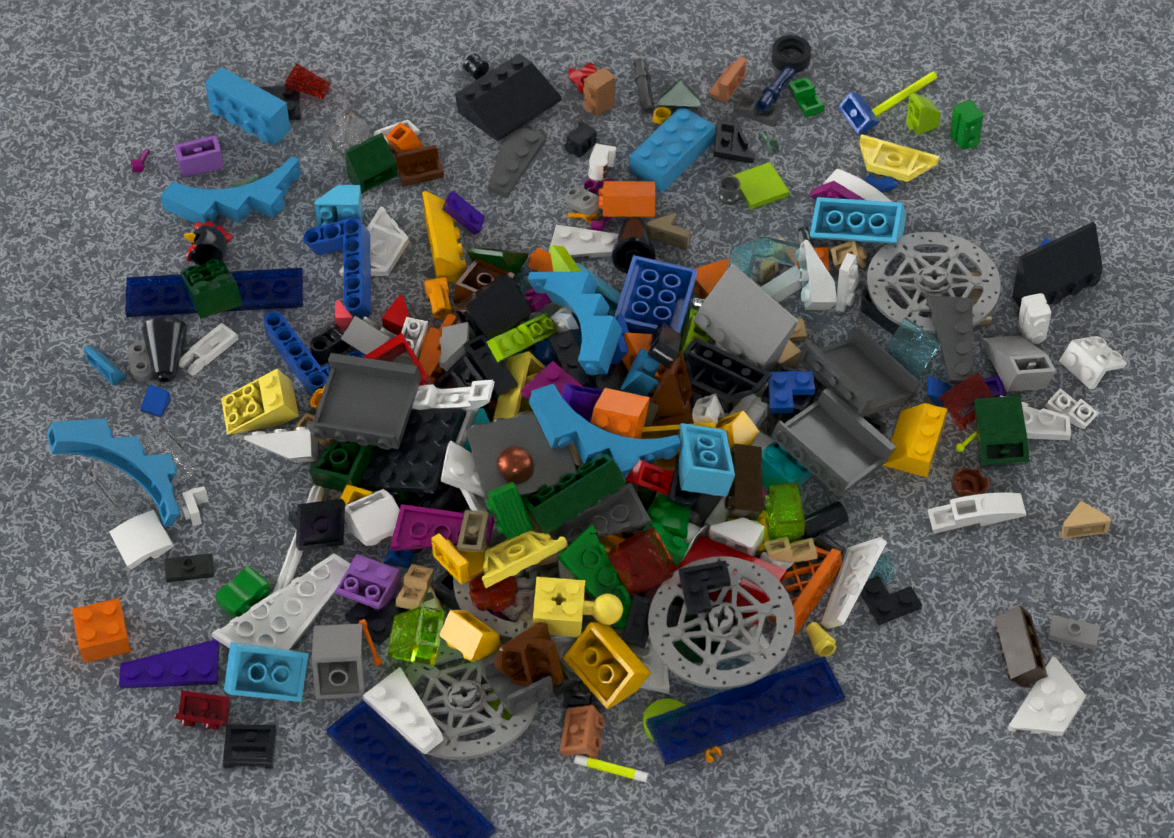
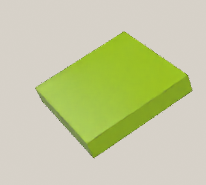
(761, 185)

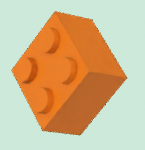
(101, 630)

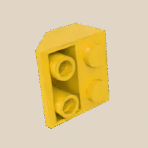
(738, 429)
(469, 635)

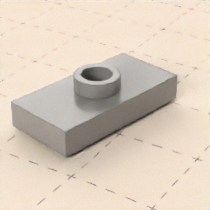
(1073, 632)

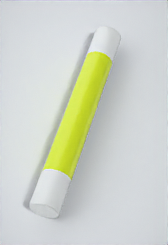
(611, 768)

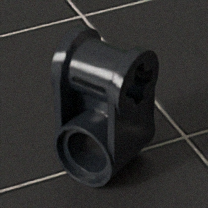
(327, 343)

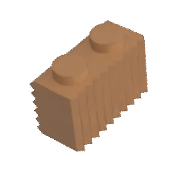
(599, 92)

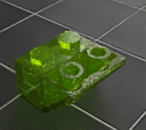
(784, 512)
(416, 635)

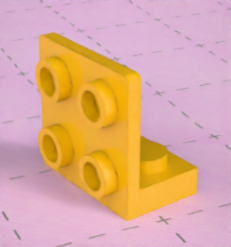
(460, 564)

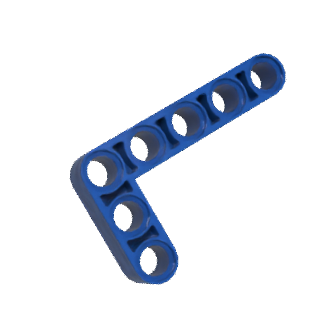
(354, 240)
(296, 353)

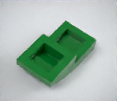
(805, 97)

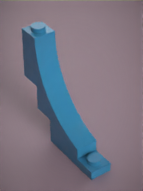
(578, 295)

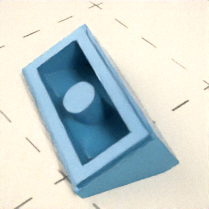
(104, 365)

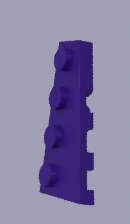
(179, 667)

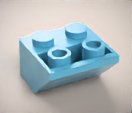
(339, 204)

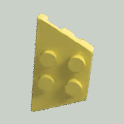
(895, 160)
(517, 554)

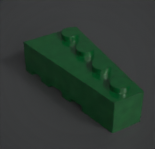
(341, 465)
(573, 493)

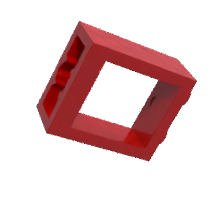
(393, 349)

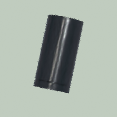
(824, 520)

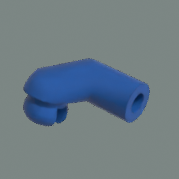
(884, 184)

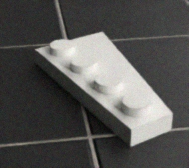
(460, 470)
(402, 708)

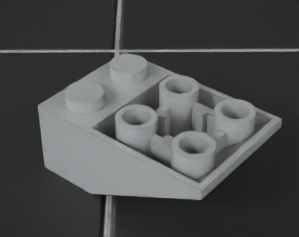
(1019, 363)

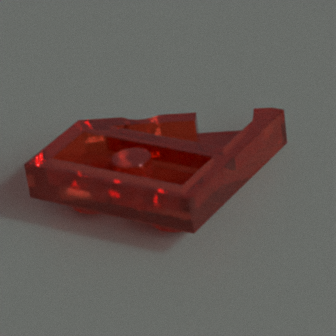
(307, 82)

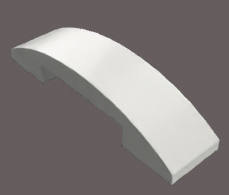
(460, 398)

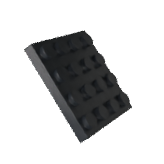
(421, 455)

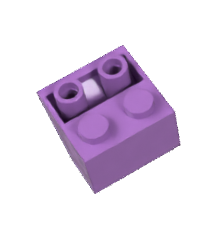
(199, 156)
(369, 582)

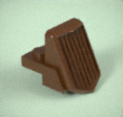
(530, 657)

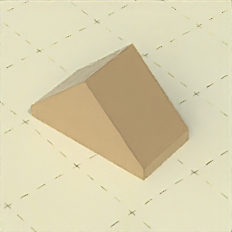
(1085, 522)

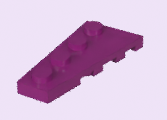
(419, 524)

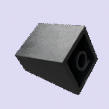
(493, 307)

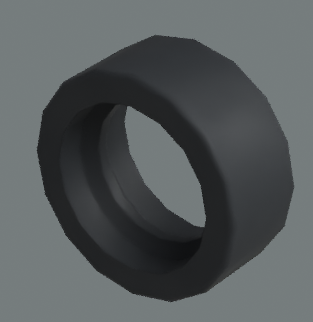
(791, 42)

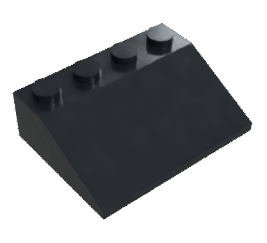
(507, 97)
(1060, 267)
(566, 350)

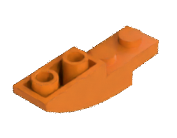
(431, 349)

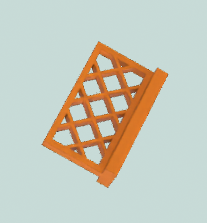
(813, 588)

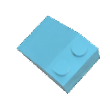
(705, 460)
(265, 672)

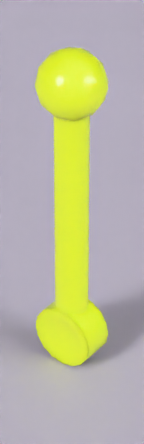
(961, 446)

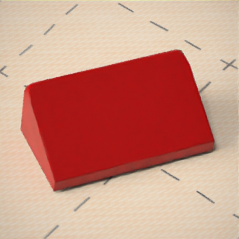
(650, 477)

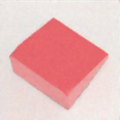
(342, 316)

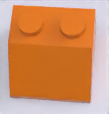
(620, 413)

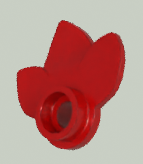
(577, 76)

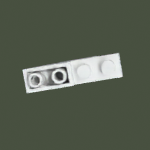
(414, 332)
(975, 509)

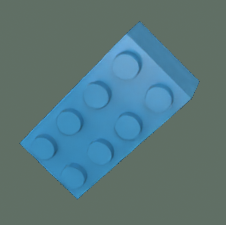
(247, 106)
(672, 148)

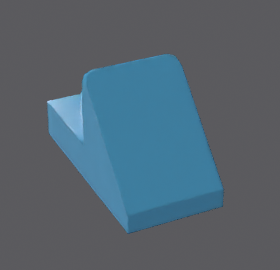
(641, 375)

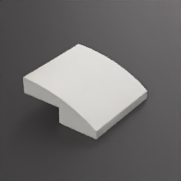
(141, 538)

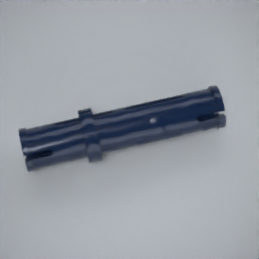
(772, 92)

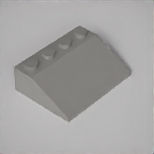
(746, 320)

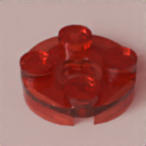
(498, 601)

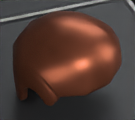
(515, 464)
(969, 482)

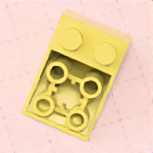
(260, 404)

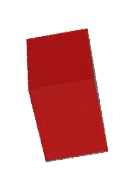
(395, 316)

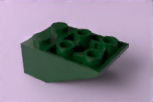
(211, 288)
(1001, 432)

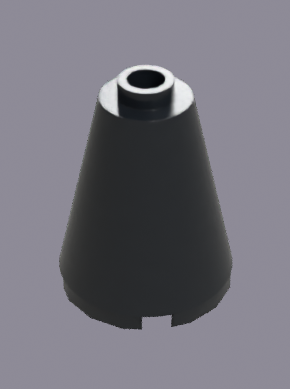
(631, 241)
(164, 346)

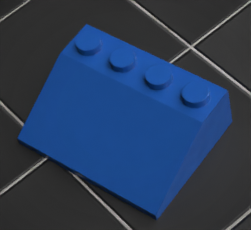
(656, 294)

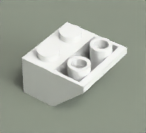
(372, 517)

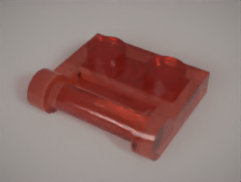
(964, 395)

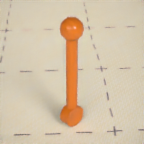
(377, 661)

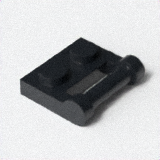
(249, 739)

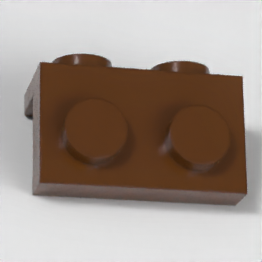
(419, 165)

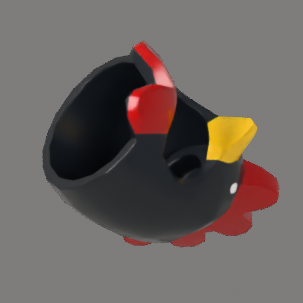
(207, 242)

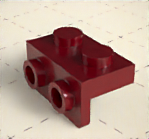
(203, 708)

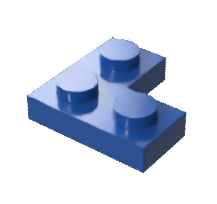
(785, 385)

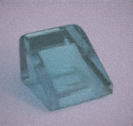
(884, 568)

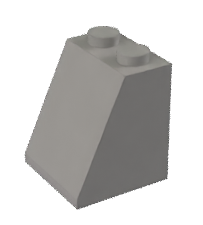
(338, 661)

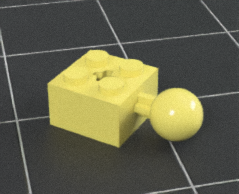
(562, 605)

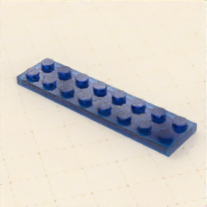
(256, 287)
(745, 710)
(407, 776)

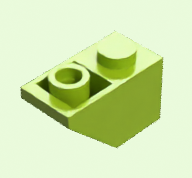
(922, 114)

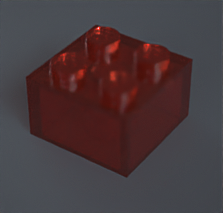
(642, 561)

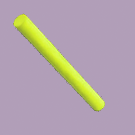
(904, 93)

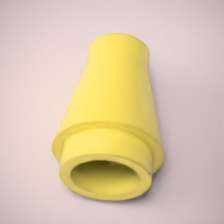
(820, 640)

